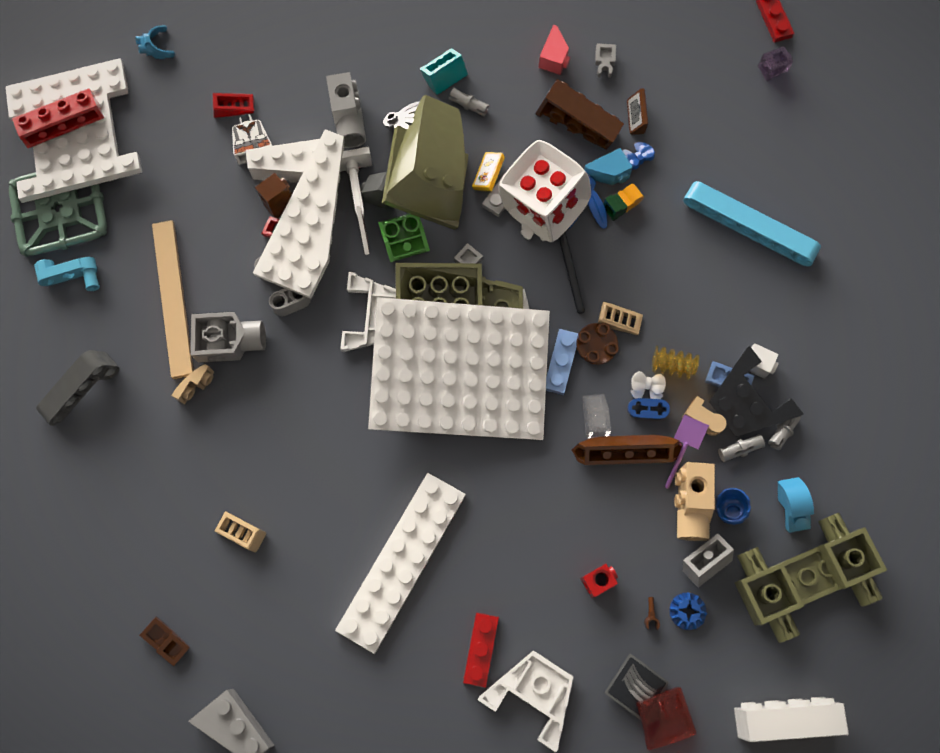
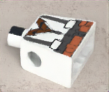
(248, 136)

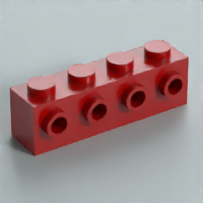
(58, 118)

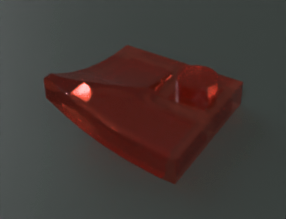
(665, 718)

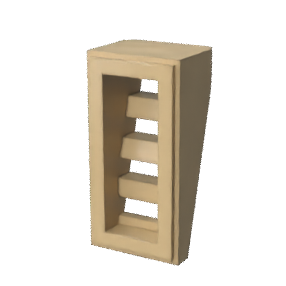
(614, 309)
(252, 538)

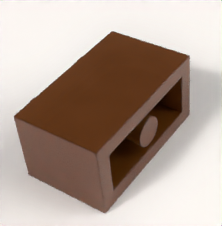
(274, 194)

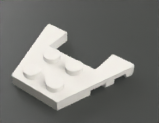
(357, 284)
(541, 686)

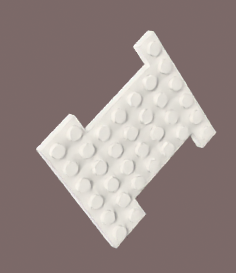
(85, 154)

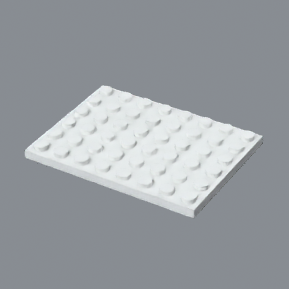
(459, 369)

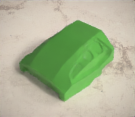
(403, 237)

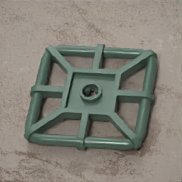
(51, 220)

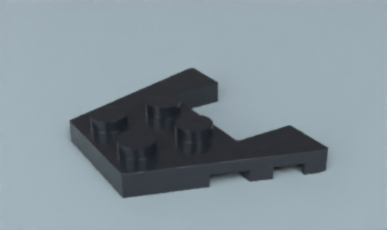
(741, 403)

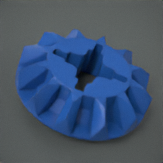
(680, 618)

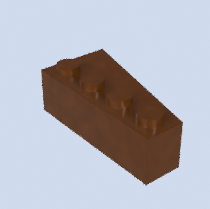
(580, 115)

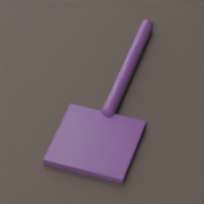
(690, 433)

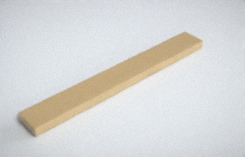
(172, 299)

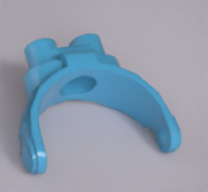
(146, 46)

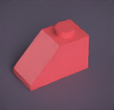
(555, 53)

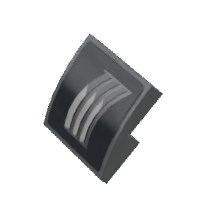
(634, 684)

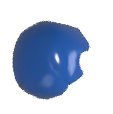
(733, 506)

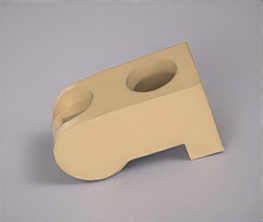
(715, 421)

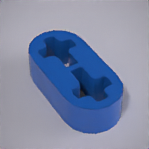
(647, 413)

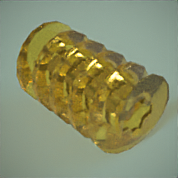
(675, 363)

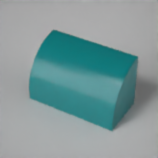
(444, 71)

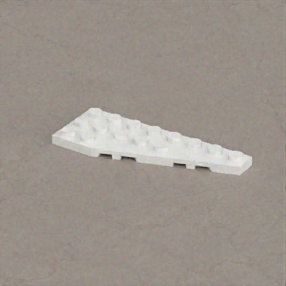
(303, 235)

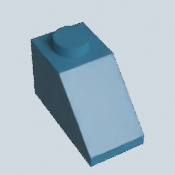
(610, 168)

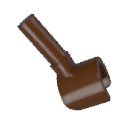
(651, 614)

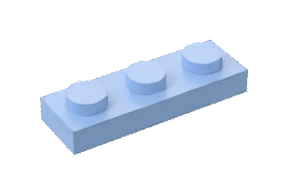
(561, 361)

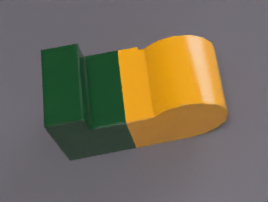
(622, 201)

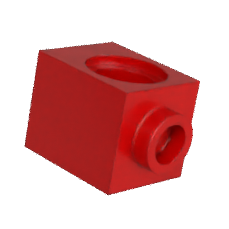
(591, 585)

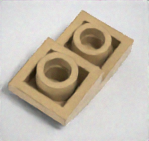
(198, 378)

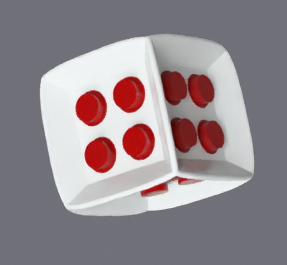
(545, 190)

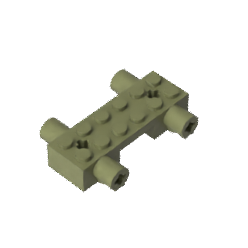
(810, 576)

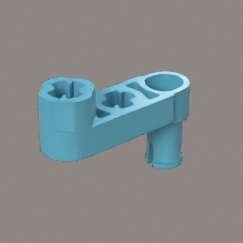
(51, 274)

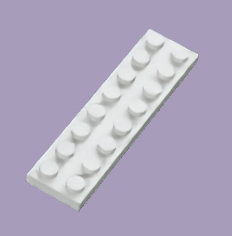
(400, 563)

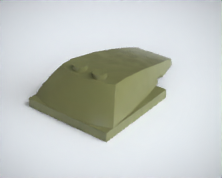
(428, 165)
(454, 284)

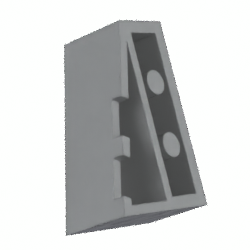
(232, 725)

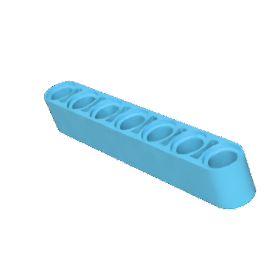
(752, 224)

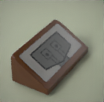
(637, 112)

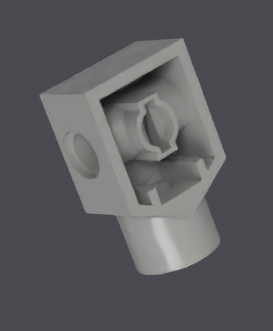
(346, 109)
(224, 337)

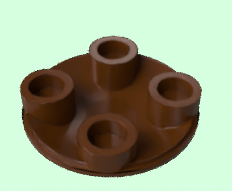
(597, 343)

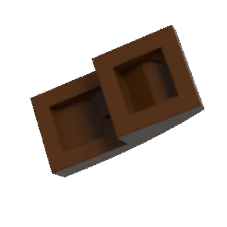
(164, 640)

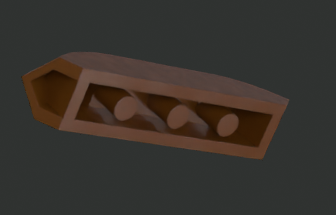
(627, 450)

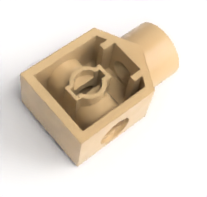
(697, 507)

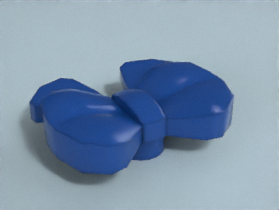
(643, 153)

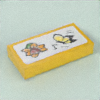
(488, 171)

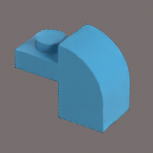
(797, 503)

